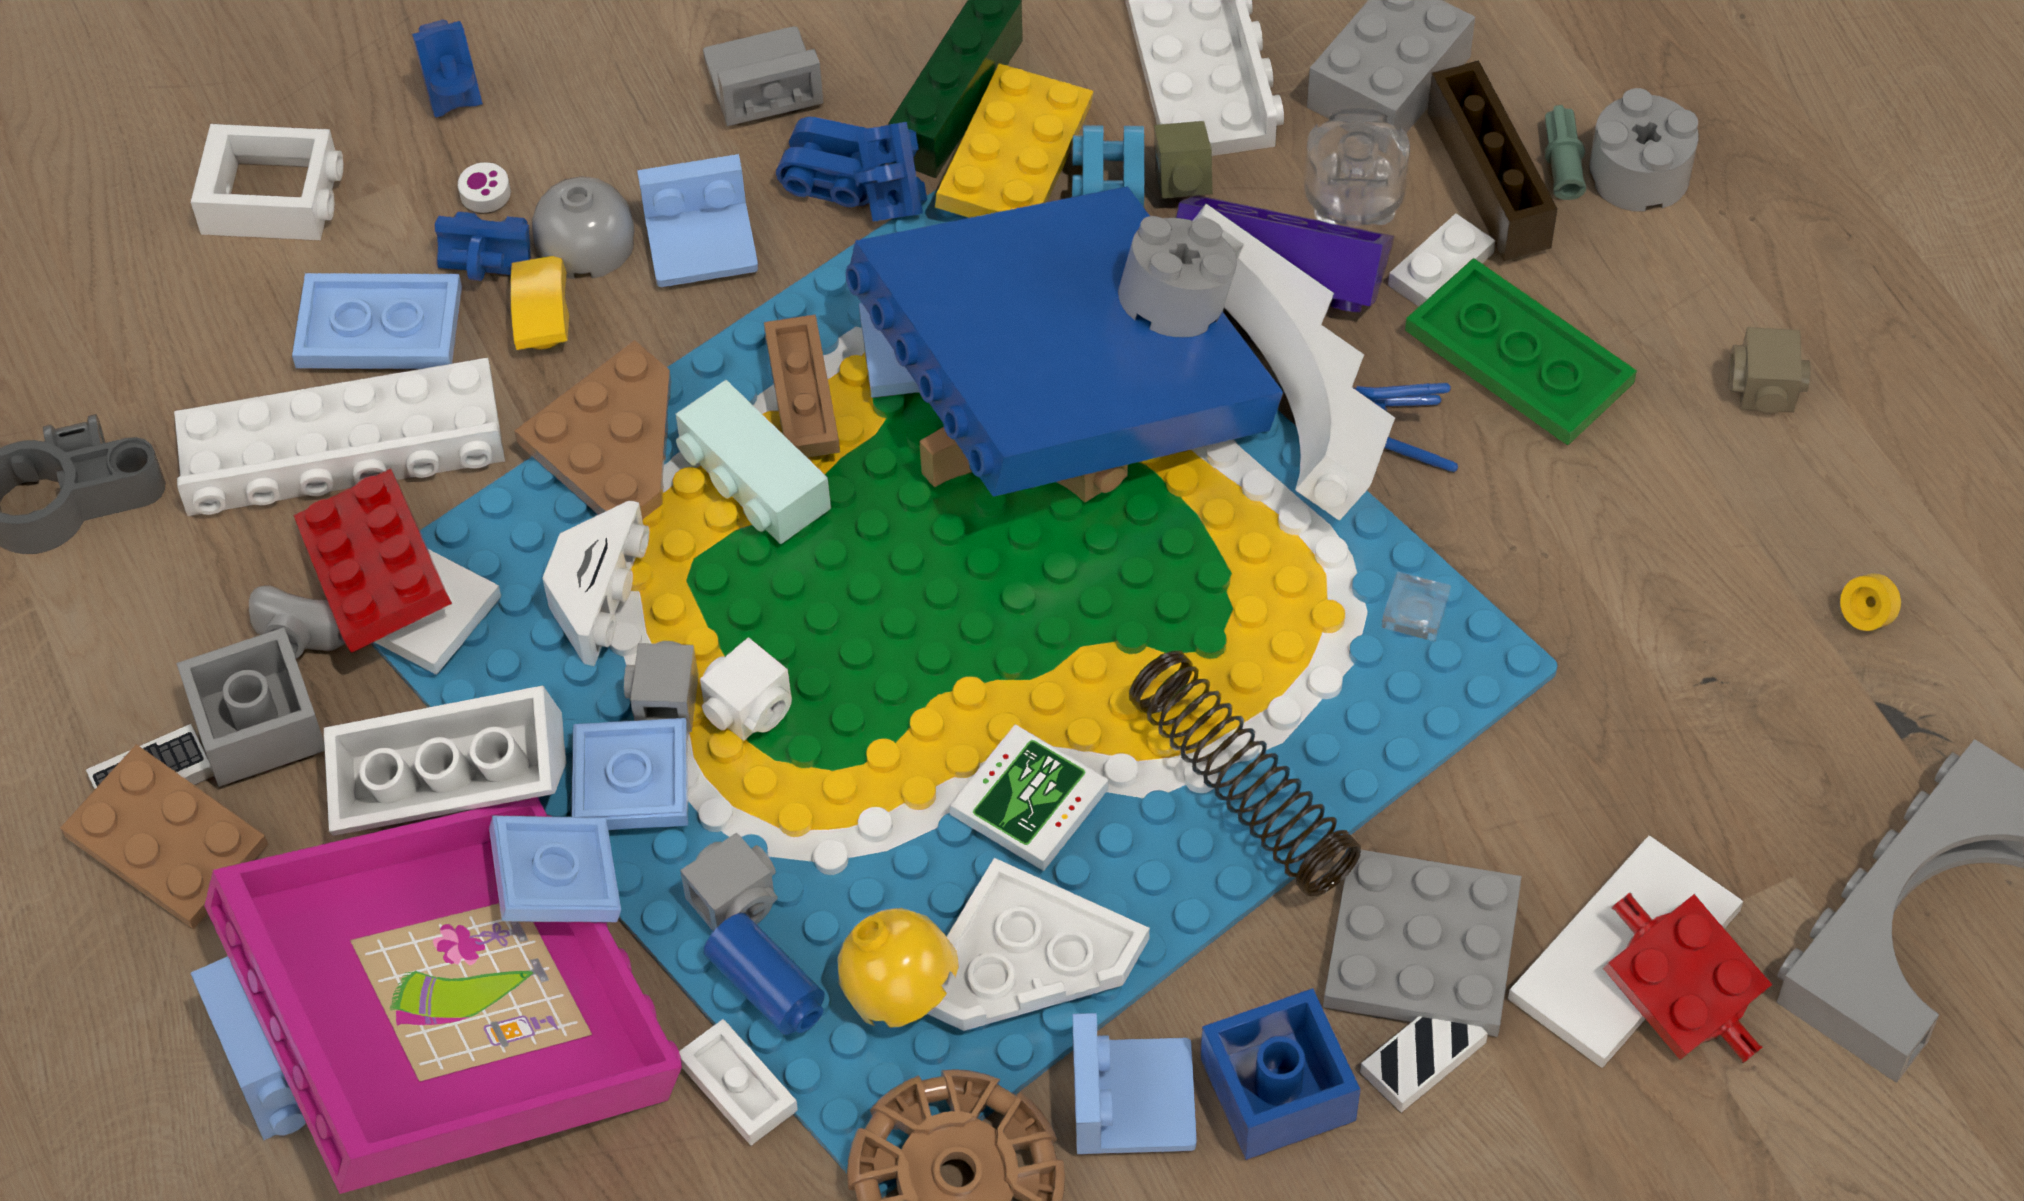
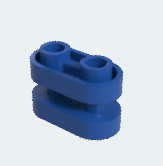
(823, 162)

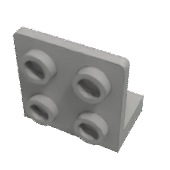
(764, 75)

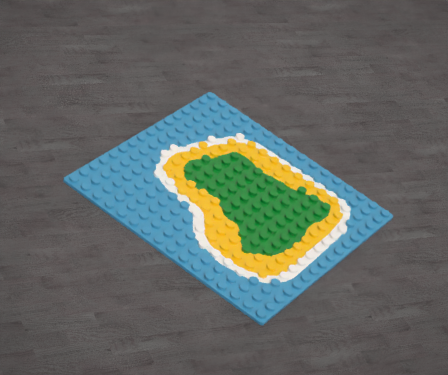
(934, 628)

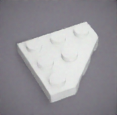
(1032, 948)

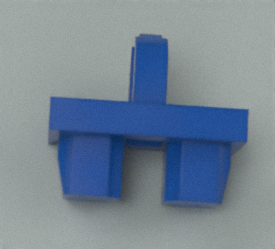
(893, 197)

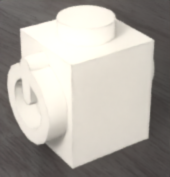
(746, 691)

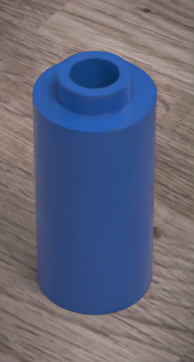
(765, 974)

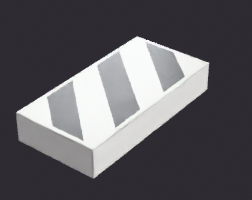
(1420, 1058)

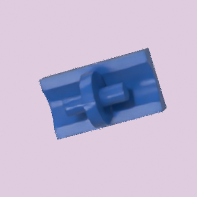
(446, 66)
(480, 244)

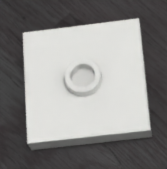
(439, 635)

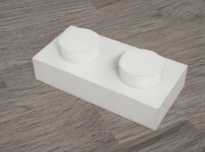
(1440, 259)
(737, 1082)

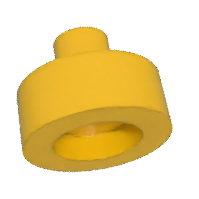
(1870, 602)

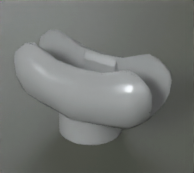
(306, 620)

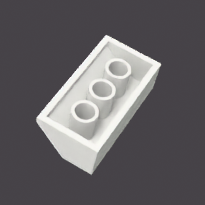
(443, 759)

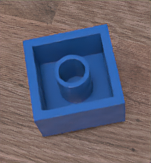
(1279, 1073)

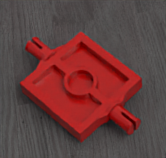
(1687, 977)

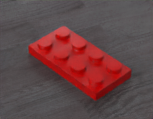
(371, 560)

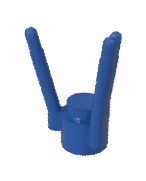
(1410, 396)

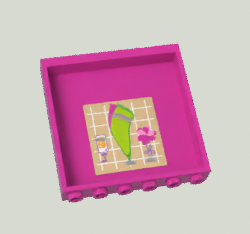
(422, 1015)

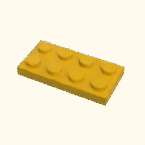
(1014, 144)

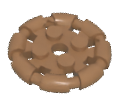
(956, 1136)

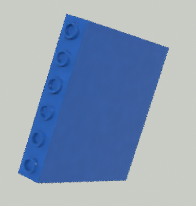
(1033, 357)

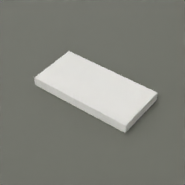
(1568, 983)

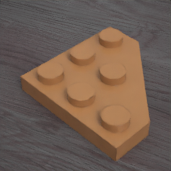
(608, 433)

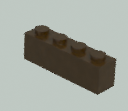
(1492, 160)

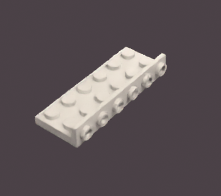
(1208, 68)
(337, 436)

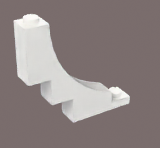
(1283, 315)

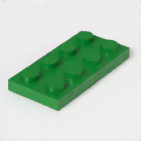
(1520, 351)

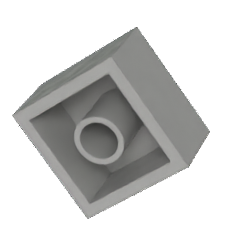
(251, 706)

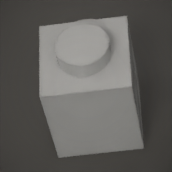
(663, 682)

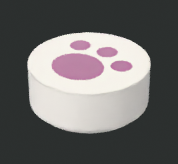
(484, 187)

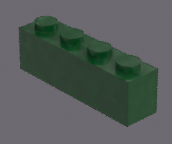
(957, 77)

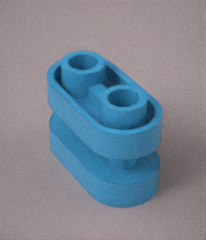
(1091, 151)

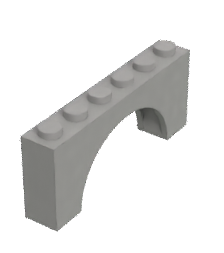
(1849, 973)

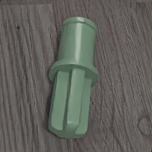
(1564, 153)

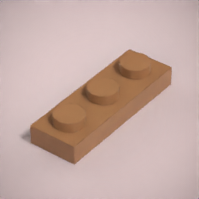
(802, 385)

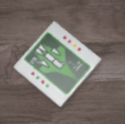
(1029, 797)

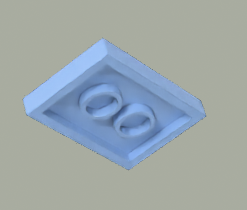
(377, 321)

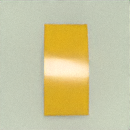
(539, 303)

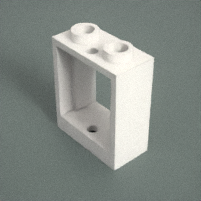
(266, 216)

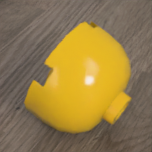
(895, 966)

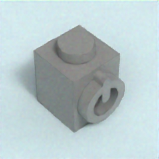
(730, 881)

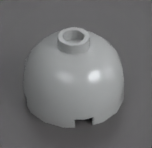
(584, 225)

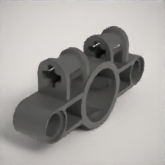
(92, 477)

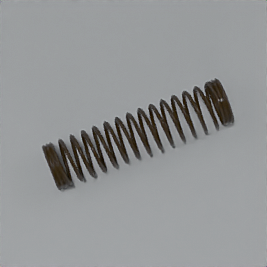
(1317, 856)

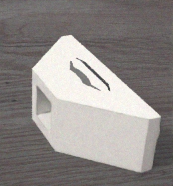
(594, 573)

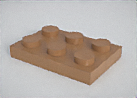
(161, 834)

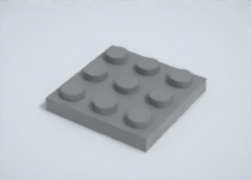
(1423, 941)

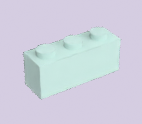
(752, 462)

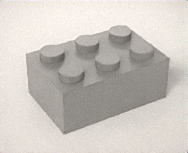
(1388, 58)

